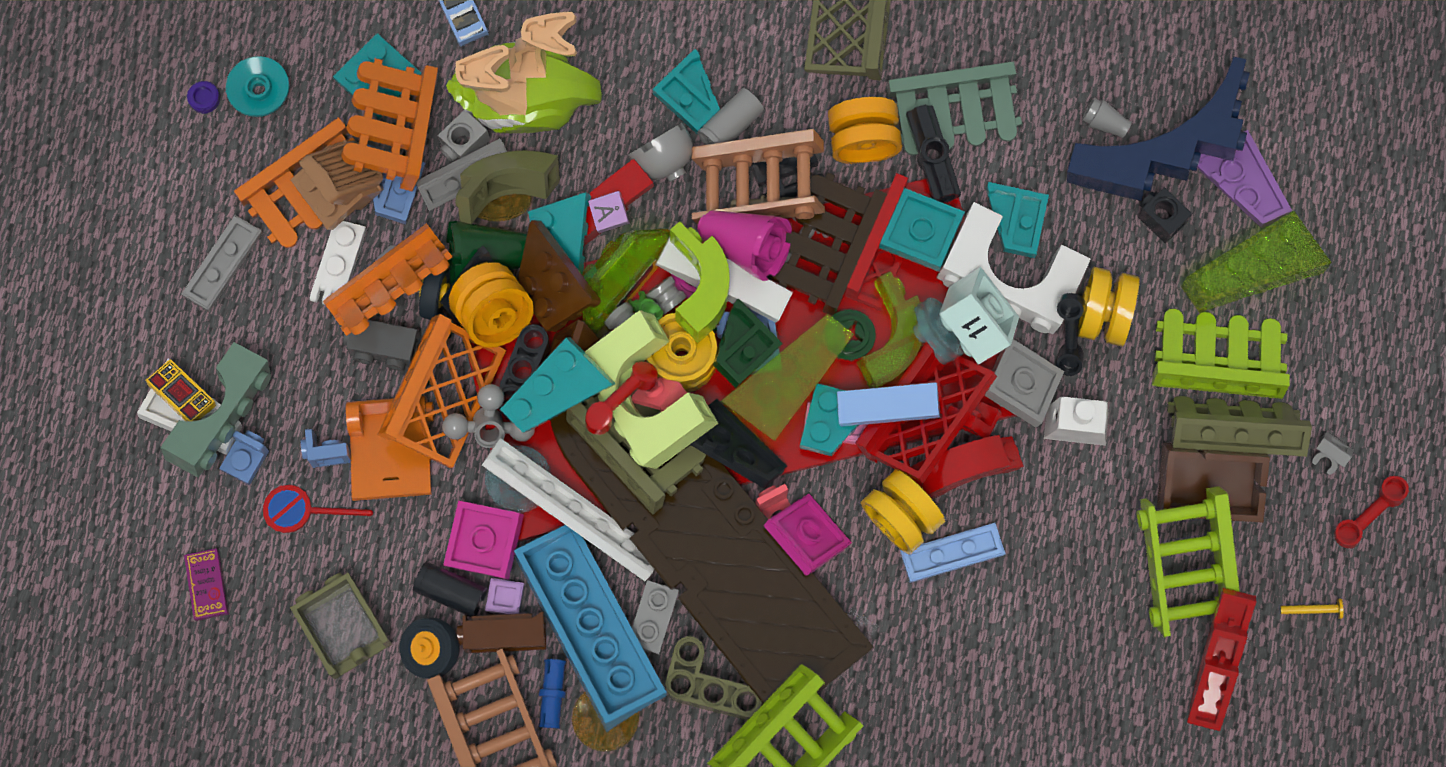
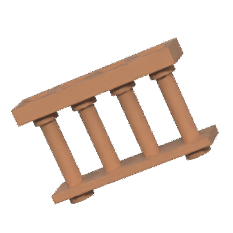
(766, 149)
(459, 723)

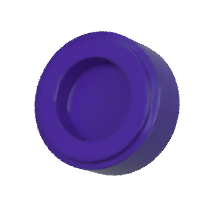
(203, 97)

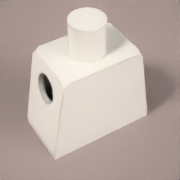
(1077, 421)

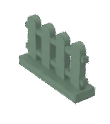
(969, 97)

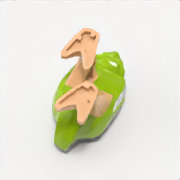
(527, 81)

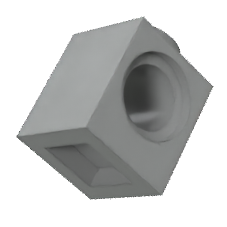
(462, 125)

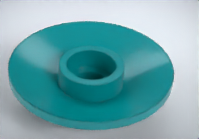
(253, 73)

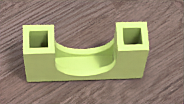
(656, 437)

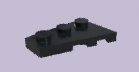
(739, 448)

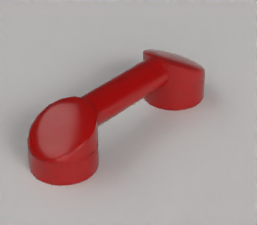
(600, 414)
(1391, 494)

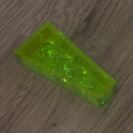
(1263, 262)
(784, 383)

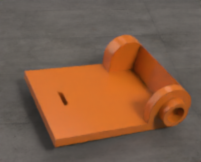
(379, 459)

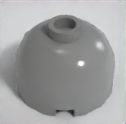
(665, 154)

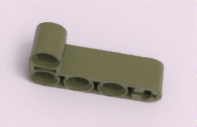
(700, 682)

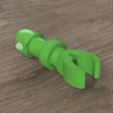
(647, 305)

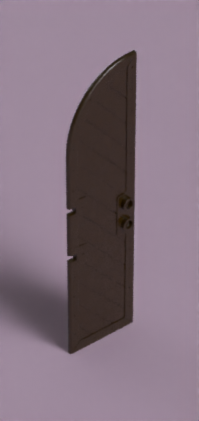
(733, 570)

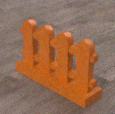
(396, 135)
(281, 174)
(387, 279)

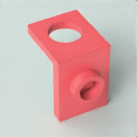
(661, 395)
(773, 500)

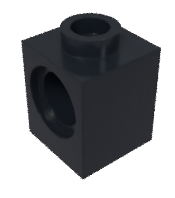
(1164, 228)

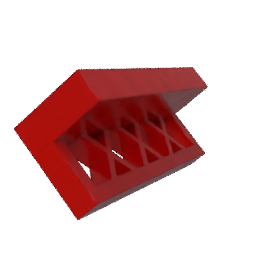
(872, 249)

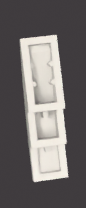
(760, 296)

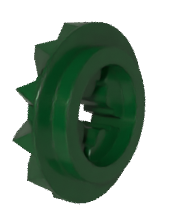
(863, 330)

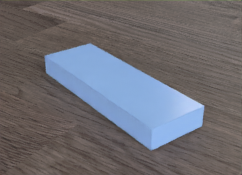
(888, 404)
(953, 552)

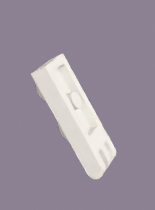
(338, 259)

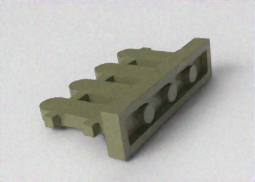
(1239, 427)
(608, 446)

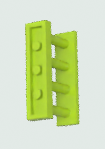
(1219, 541)
(779, 713)

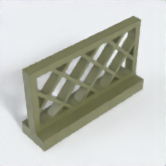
(873, 39)

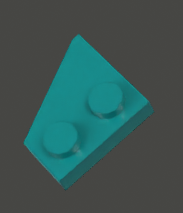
(688, 92)

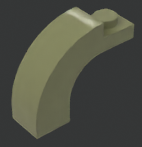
(505, 174)

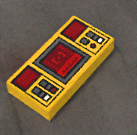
(180, 392)

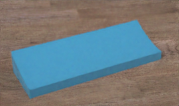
(589, 625)

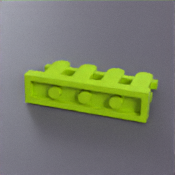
(1221, 374)

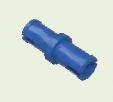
(552, 693)

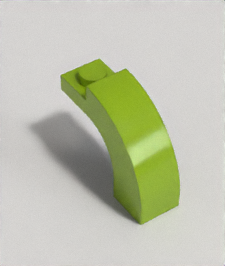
(707, 304)

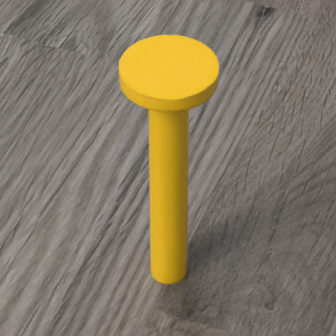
(1311, 609)

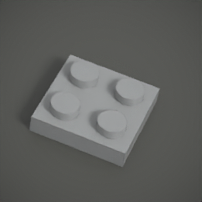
(1024, 383)

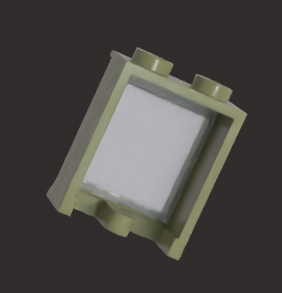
(340, 625)

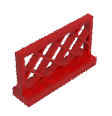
(923, 370)

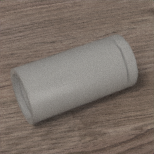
(732, 118)

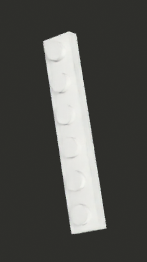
(566, 506)

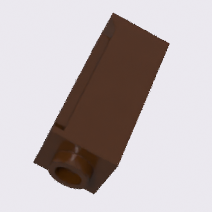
(507, 631)

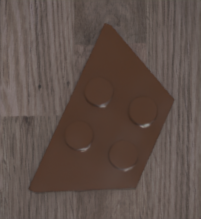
(553, 280)

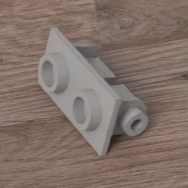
(654, 615)

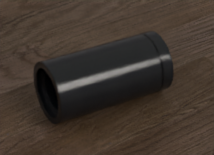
(449, 589)

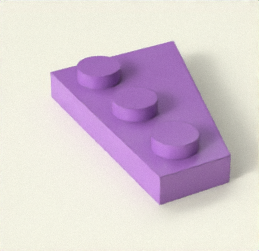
(1247, 183)

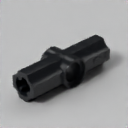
(928, 136)

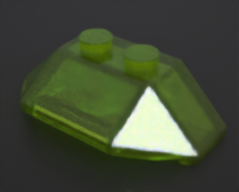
(619, 269)

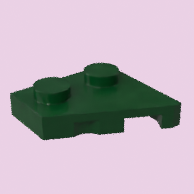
(743, 345)

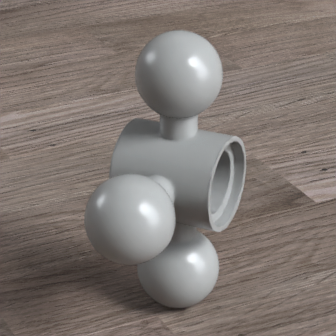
(490, 399)

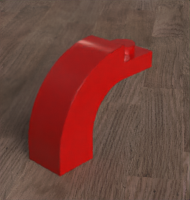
(969, 463)

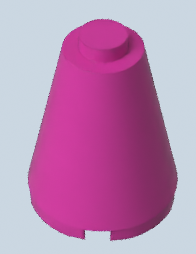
(749, 240)

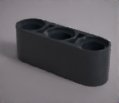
(524, 357)

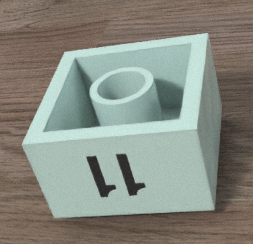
(979, 316)

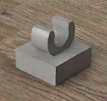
(1334, 450)

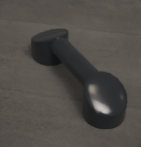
(1070, 308)

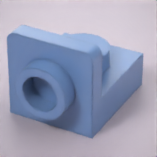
(330, 453)
(245, 456)

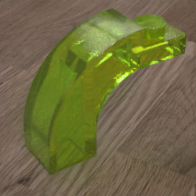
(903, 345)

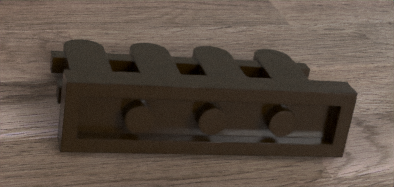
(841, 230)

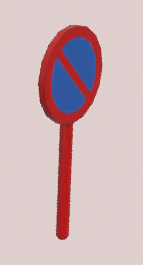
(290, 508)

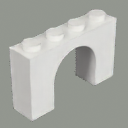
(1033, 304)

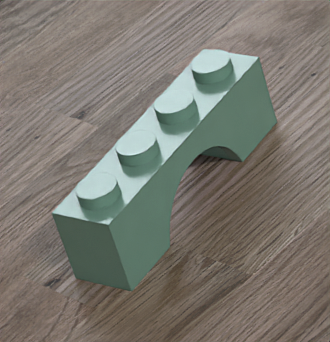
(195, 443)

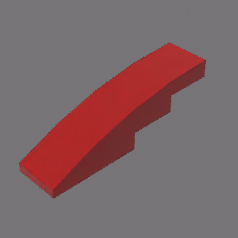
(629, 181)
(1221, 659)

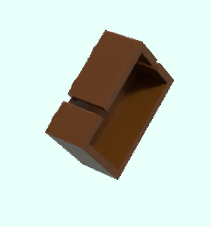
(1189, 472)

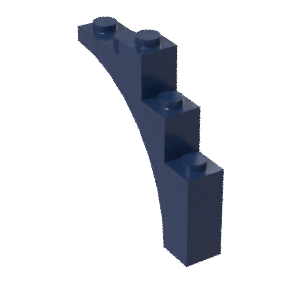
(1132, 167)

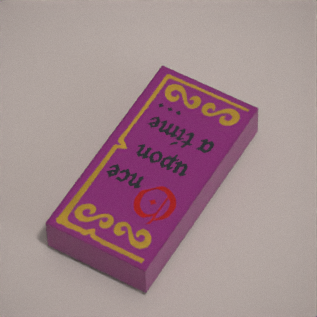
(206, 584)

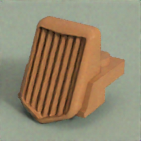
(333, 186)

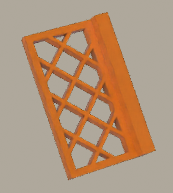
(416, 379)

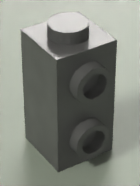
(385, 344)

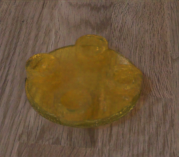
(592, 732)

